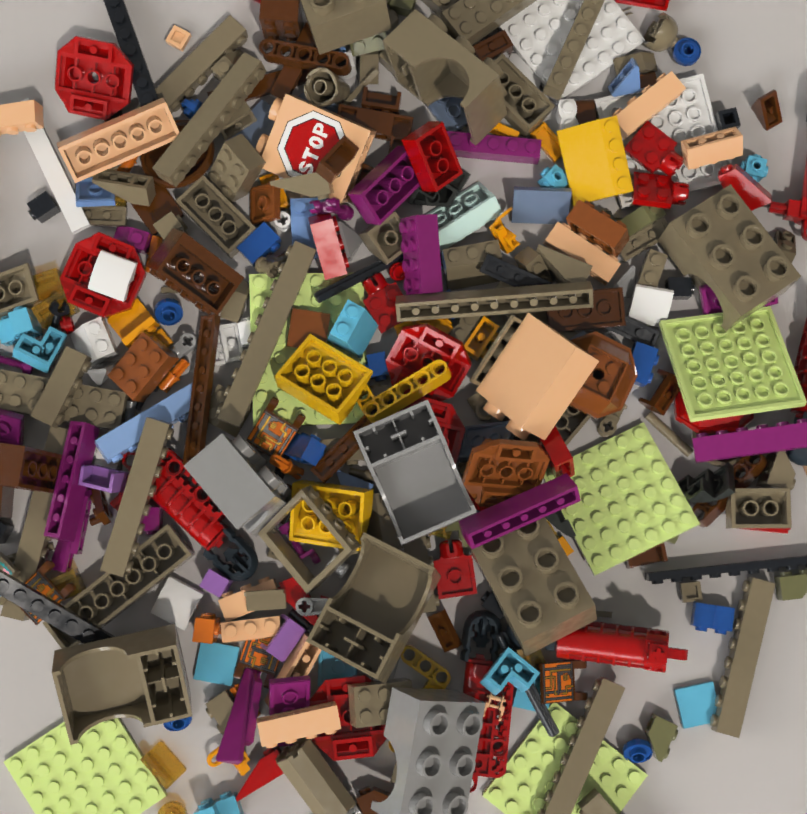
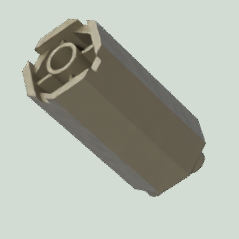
(314, 778)

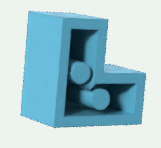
(17, 322)
(40, 354)
(512, 669)
(224, 805)

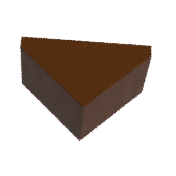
(768, 110)

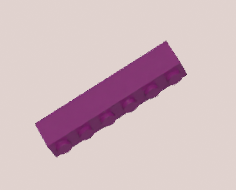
(497, 148)
(750, 442)
(68, 495)
(519, 511)

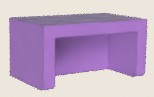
(102, 478)
(216, 582)
(285, 639)

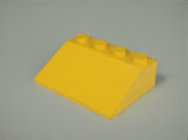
(595, 160)
(323, 378)
(348, 503)

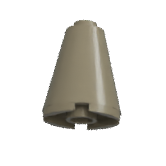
(325, 87)

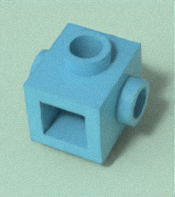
(751, 163)
(553, 177)

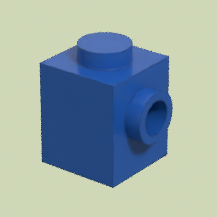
(378, 364)

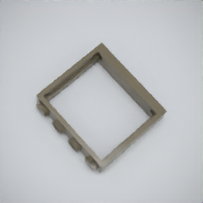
(289, 558)

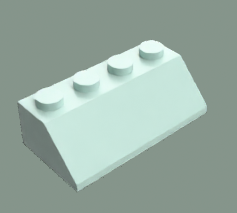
(466, 214)

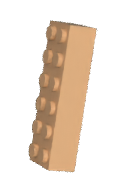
(118, 140)

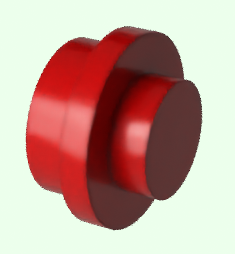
(396, 271)
(67, 324)

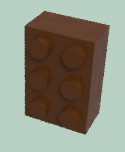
(281, 19)

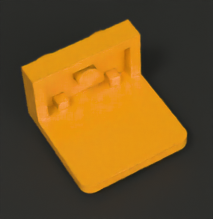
(132, 323)

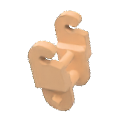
(500, 707)

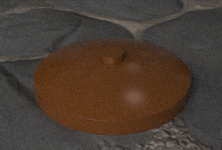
(150, 158)

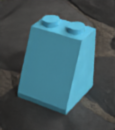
(353, 329)

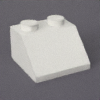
(95, 341)

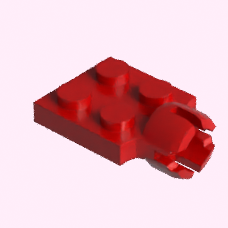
(654, 150)
(658, 190)
(381, 301)
(455, 571)

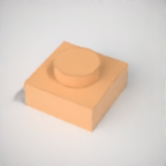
(178, 38)

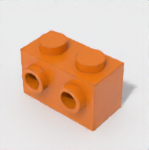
(206, 628)

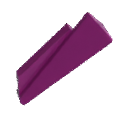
(65, 550)
(242, 719)

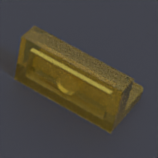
(163, 764)

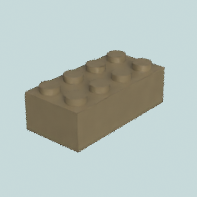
(215, 215)

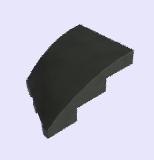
(444, 196)
(709, 485)
(558, 520)

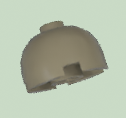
(661, 34)

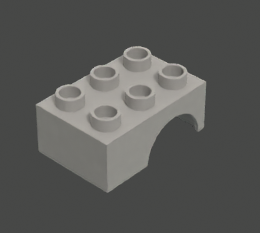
(414, 472)
(237, 484)
(434, 748)

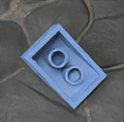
(300, 224)

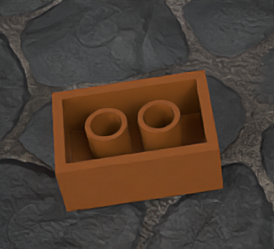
(598, 227)
(143, 367)

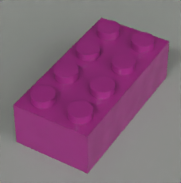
(385, 187)
(421, 254)

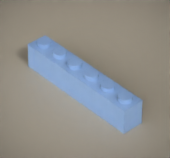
(127, 436)

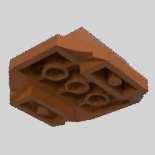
(617, 377)
(503, 470)

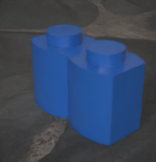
(712, 617)

